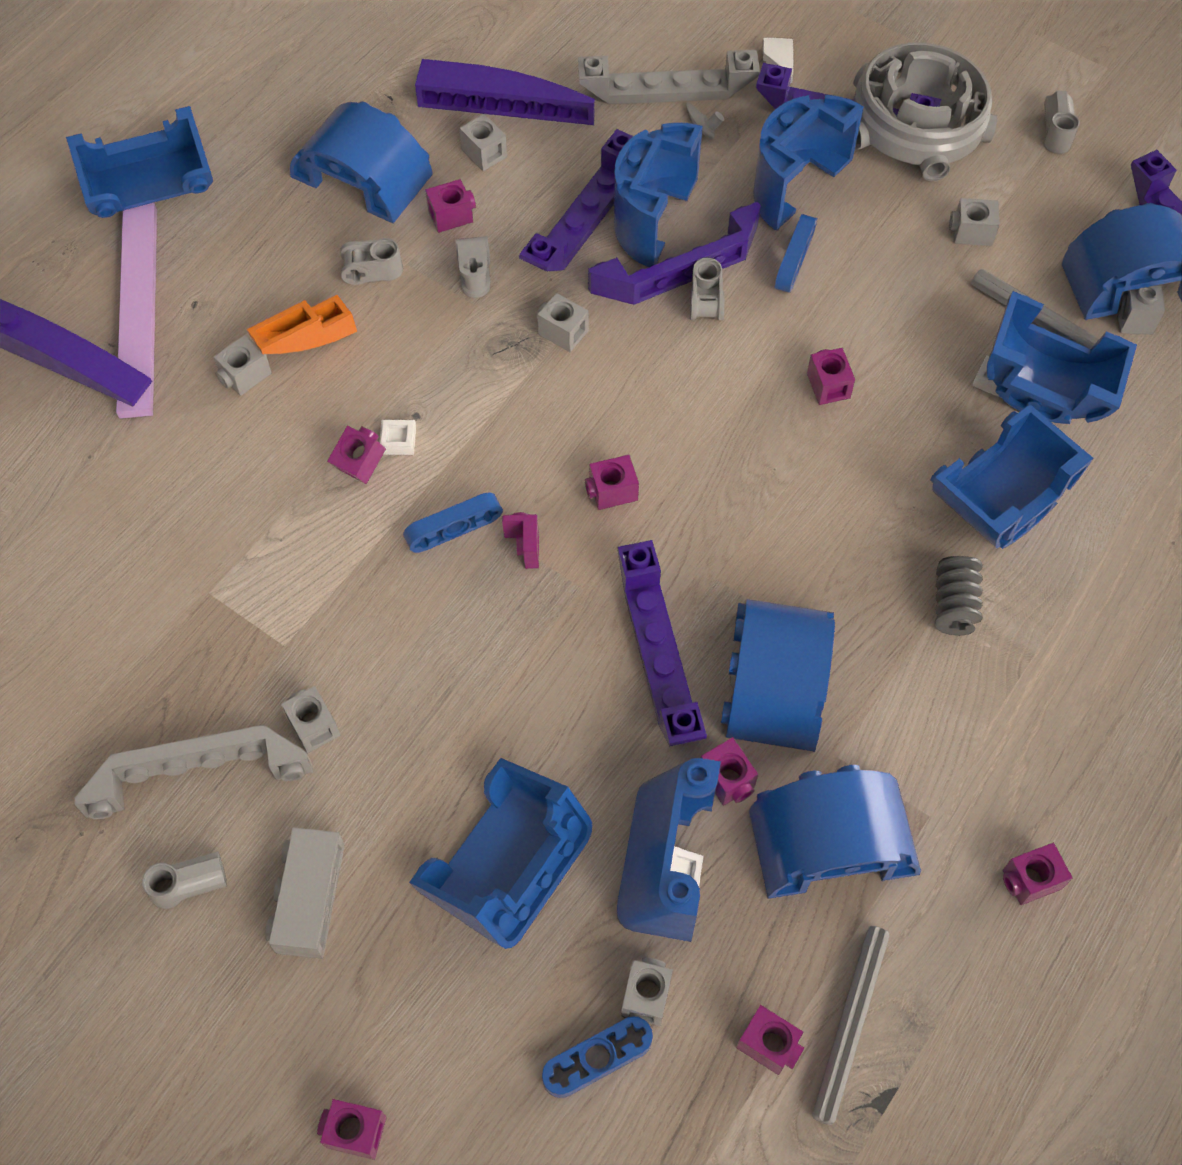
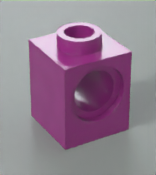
(450, 205)
(835, 385)
(363, 466)
(615, 470)
(734, 759)
(1049, 866)
(768, 1022)
(368, 1138)

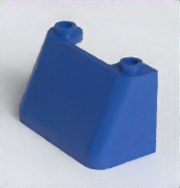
(141, 167)
(510, 856)
(650, 894)

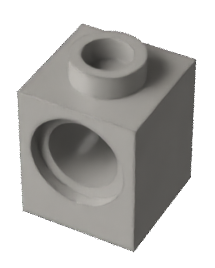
(483, 142)
(975, 221)
(1141, 310)
(562, 322)
(241, 365)
(314, 732)
(647, 1008)

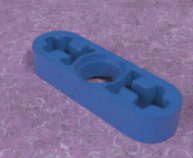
(795, 253)
(452, 522)
(565, 1062)

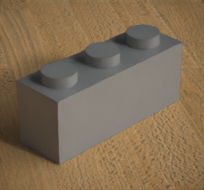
(305, 893)

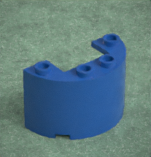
(799, 134)
(366, 152)
(645, 175)
(1123, 254)
(1054, 372)
(1015, 480)
(779, 674)
(832, 830)

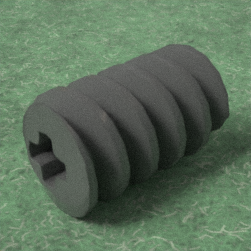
(958, 595)

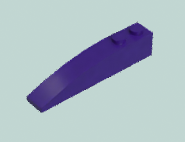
(499, 92)
(68, 354)

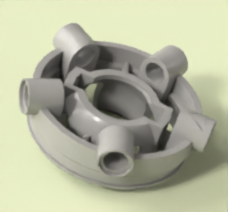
(923, 132)

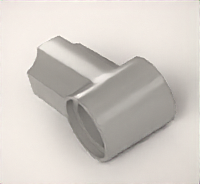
(1060, 122)
(188, 877)

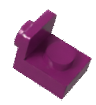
(526, 531)

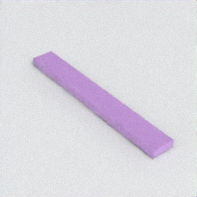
(138, 301)

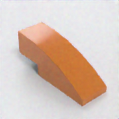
(304, 327)

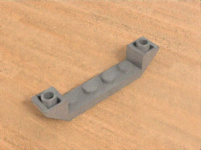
(669, 86)
(104, 790)

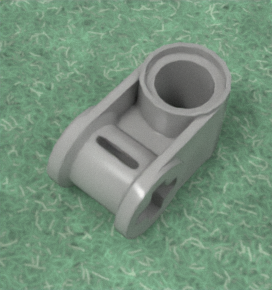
(373, 260)
(473, 264)
(707, 290)

